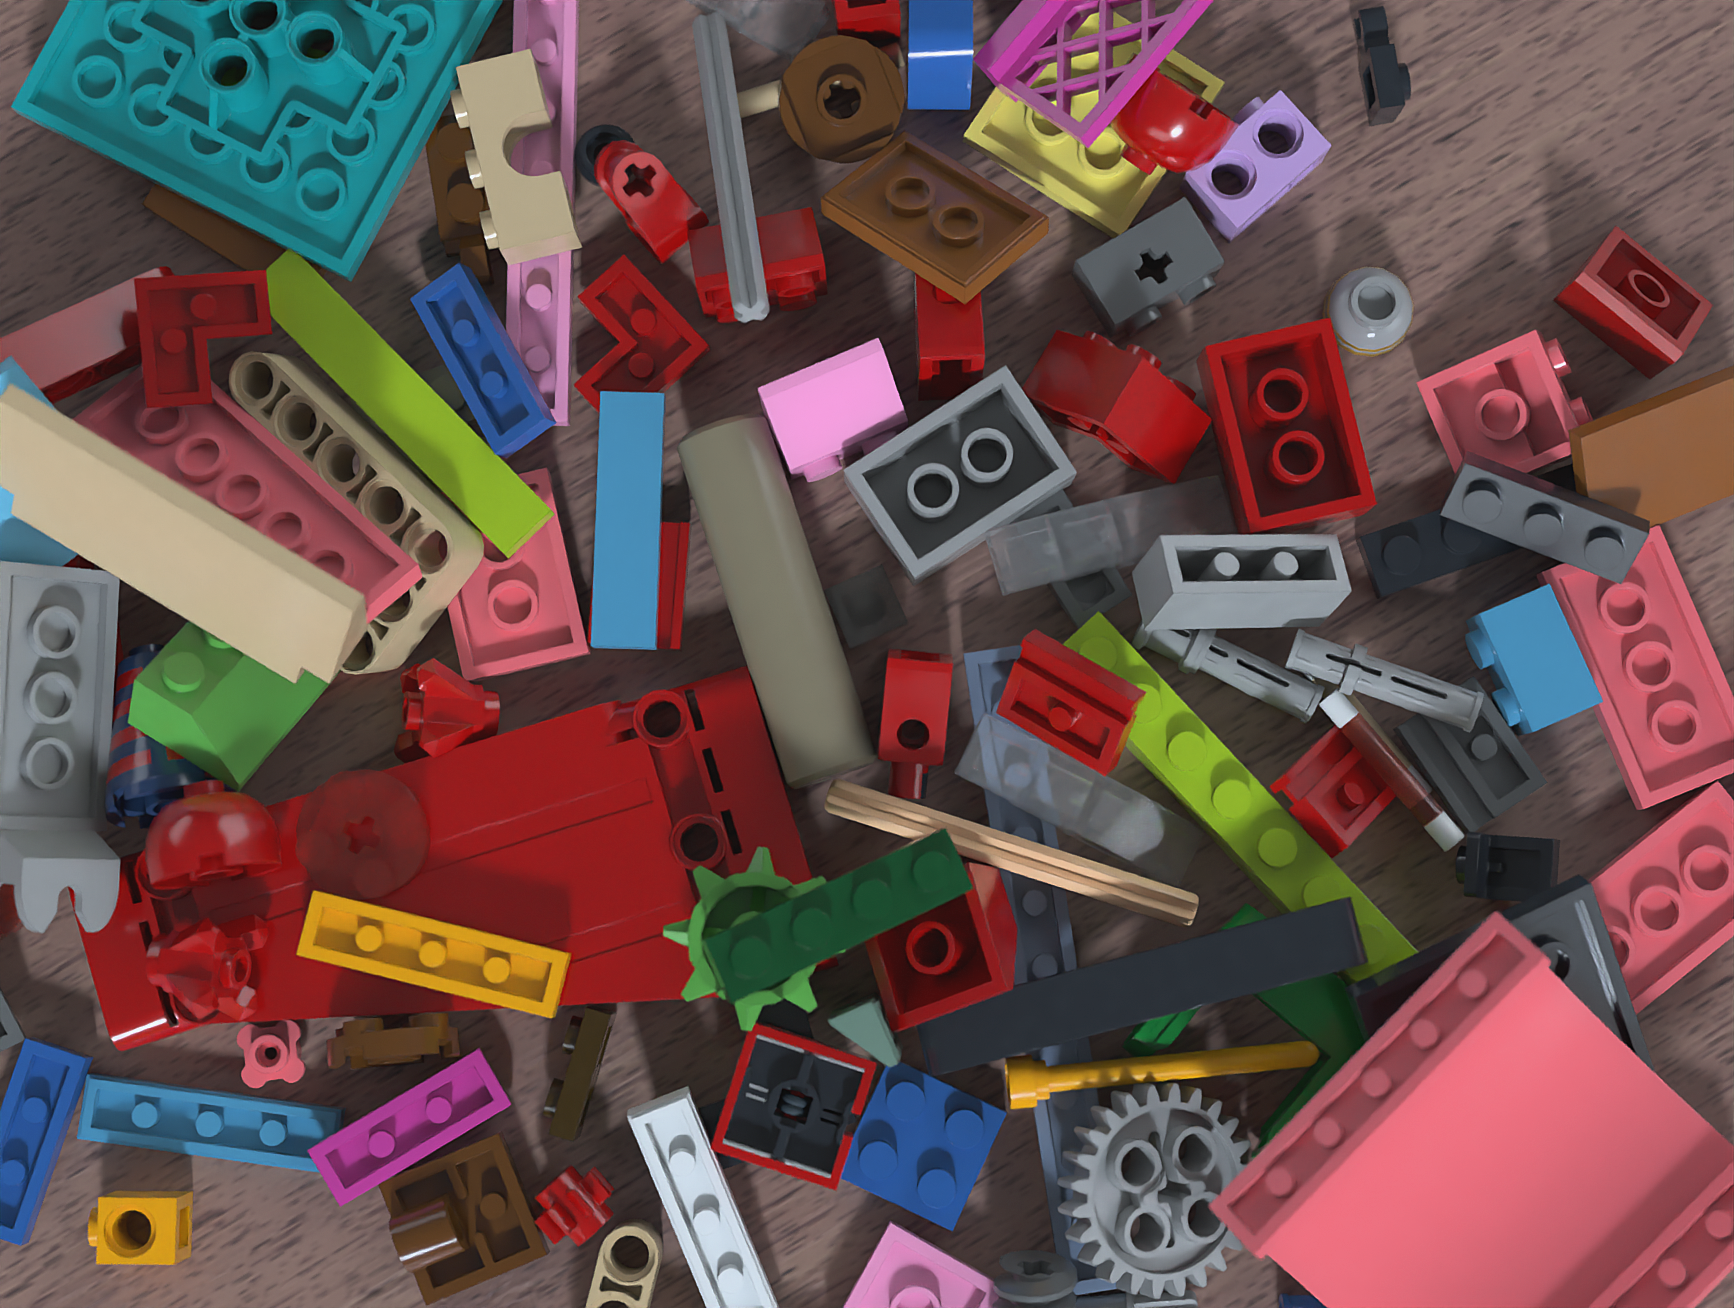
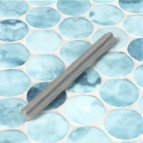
(730, 169)

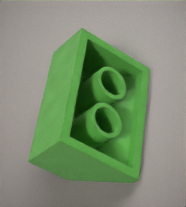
(218, 704)

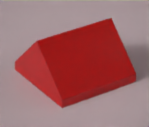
(1634, 304)

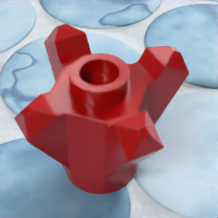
(442, 712)
(209, 965)

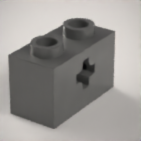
(1166, 239)

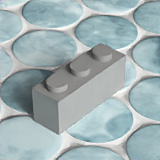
(1240, 581)

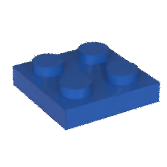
(922, 1143)

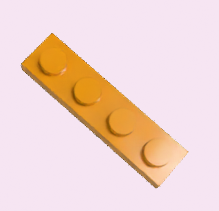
(434, 954)

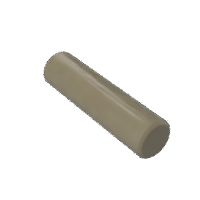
(776, 600)

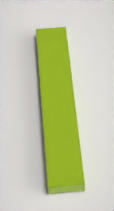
(403, 405)

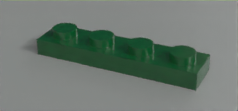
(836, 915)

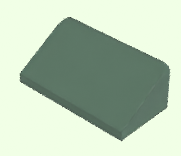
(868, 1026)

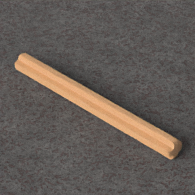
(1014, 853)

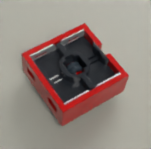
(793, 1104)

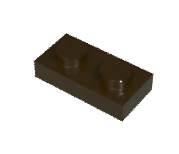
(570, 1098)

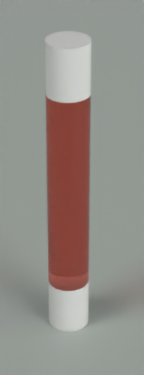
(1391, 770)

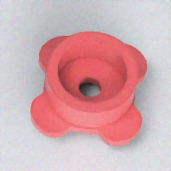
(285, 1066)

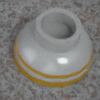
(1369, 311)

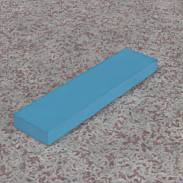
(628, 520)
(204, 1121)

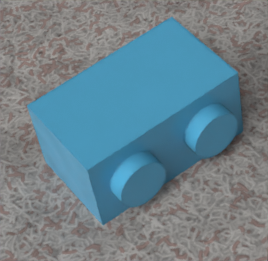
(1531, 661)

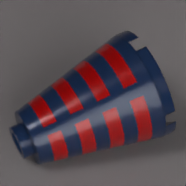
(140, 769)

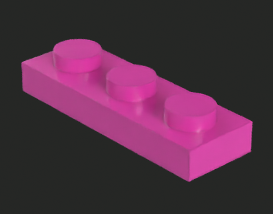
(409, 1127)

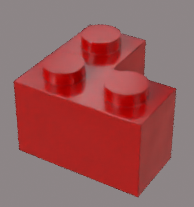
(1118, 401)

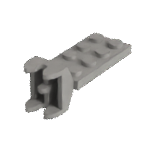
(56, 739)

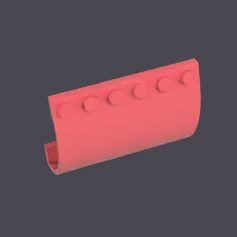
(1493, 1159)

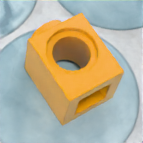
(170, 1223)

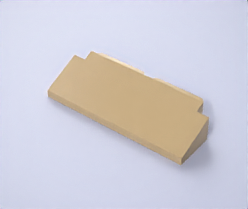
(174, 544)

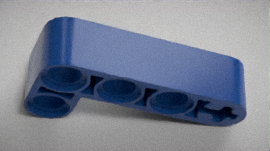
(940, 54)

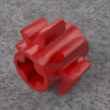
(574, 1205)

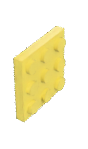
(1085, 180)

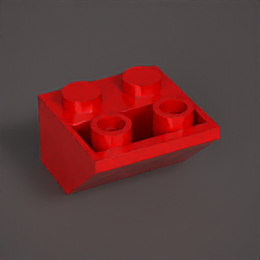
(790, 263)

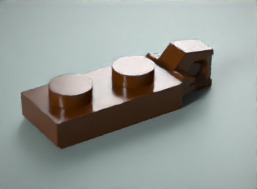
(456, 198)

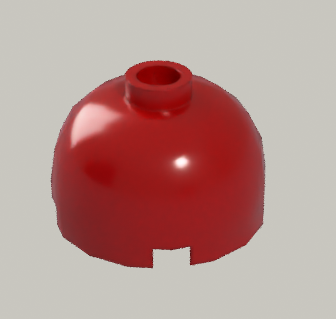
(1170, 126)
(211, 838)

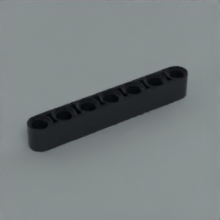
(1146, 986)

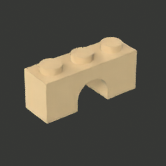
(503, 104)

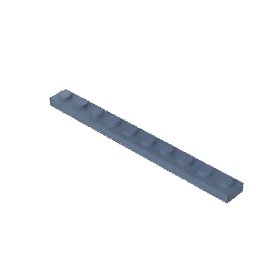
(1042, 950)

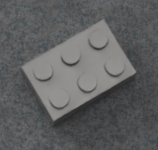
(959, 475)

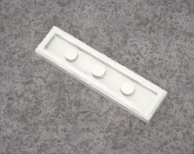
(700, 1202)

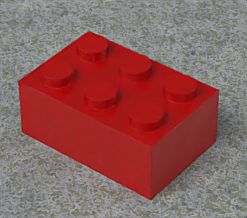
(1285, 429)

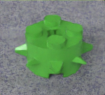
(727, 904)

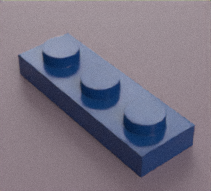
(483, 360)
(34, 1129)

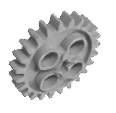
(1153, 1188)

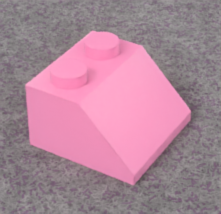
(833, 411)

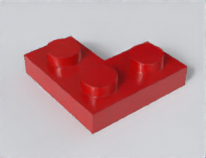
(179, 317)
(652, 337)

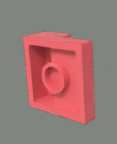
(1507, 405)

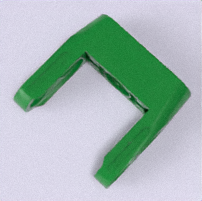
(1311, 1007)

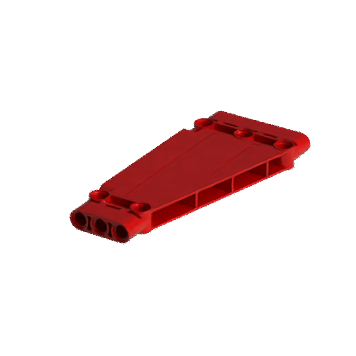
(534, 836)

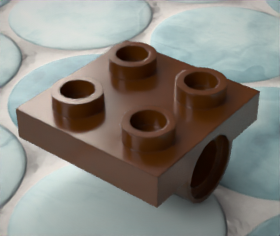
(462, 1219)

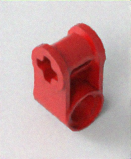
(653, 204)

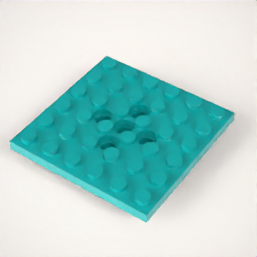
(294, 148)

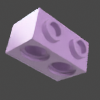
(1262, 174)

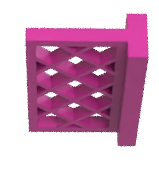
(1042, 34)

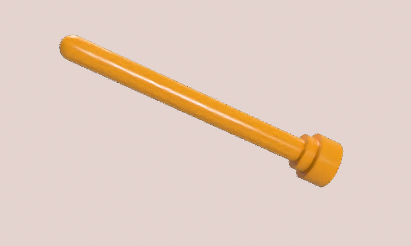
(1034, 1080)

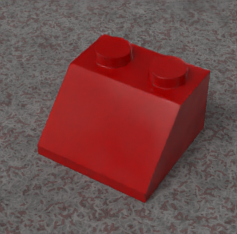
(947, 953)

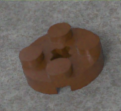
(873, 114)
(374, 1047)

